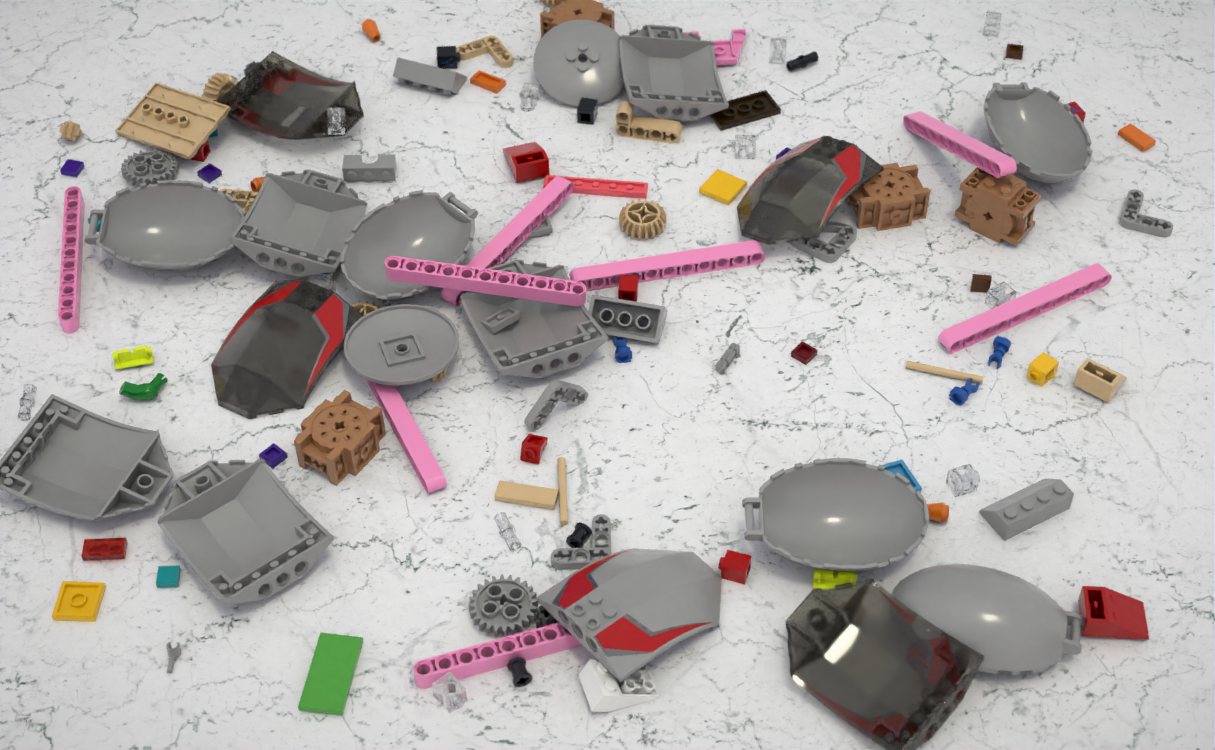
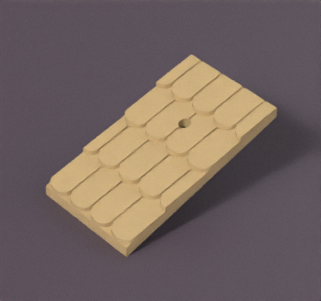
(173, 120)

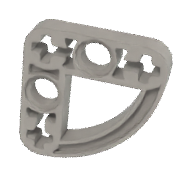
(828, 251)

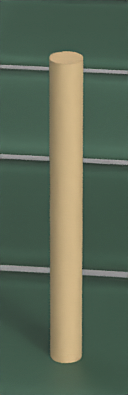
(943, 372)
(562, 491)

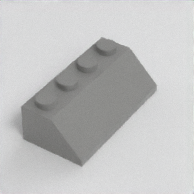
(428, 75)
(628, 318)
(1028, 507)

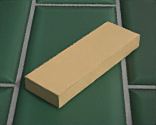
(526, 495)

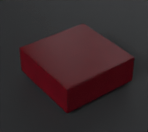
(804, 353)

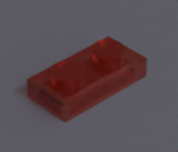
(104, 549)

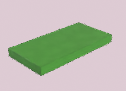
(331, 674)

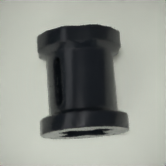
(578, 535)
(519, 672)

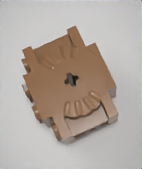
(576, 10)
(890, 199)
(997, 206)
(340, 437)

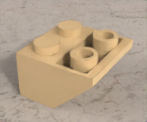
(1098, 380)

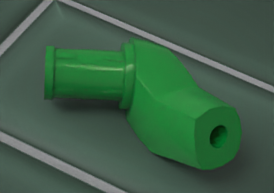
(143, 391)

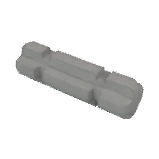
(727, 357)

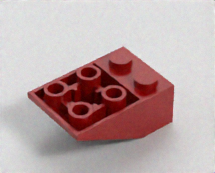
(527, 161)
(1111, 614)

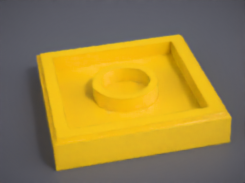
(723, 186)
(78, 601)

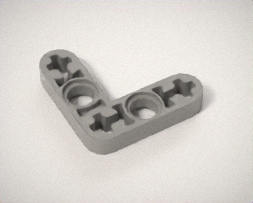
(1163, 227)
(554, 392)
(596, 551)

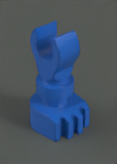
(1001, 346)
(622, 353)
(960, 395)

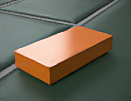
(488, 81)
(1136, 137)

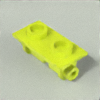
(139, 356)
(829, 578)

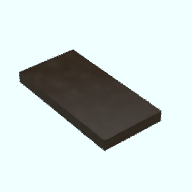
(746, 110)

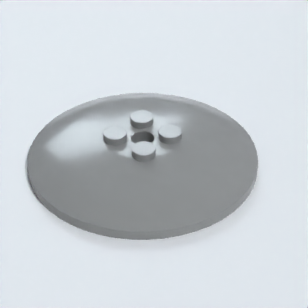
(569, 79)
(423, 333)

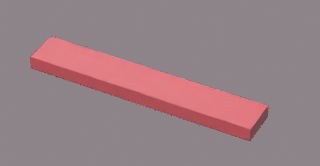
(605, 187)

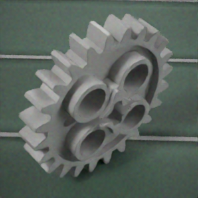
(136, 169)
(503, 605)

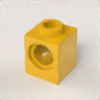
(1042, 369)

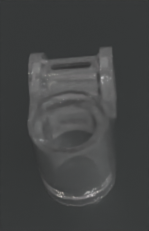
(529, 96)

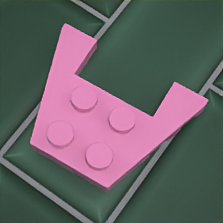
(728, 51)

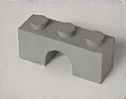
(381, 170)

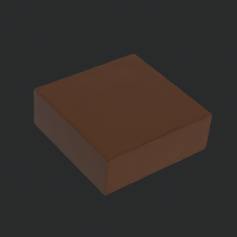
(1014, 51)
(980, 283)

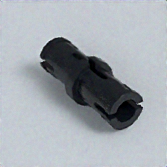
(802, 61)

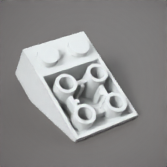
(608, 694)

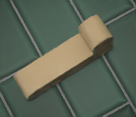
(644, 127)

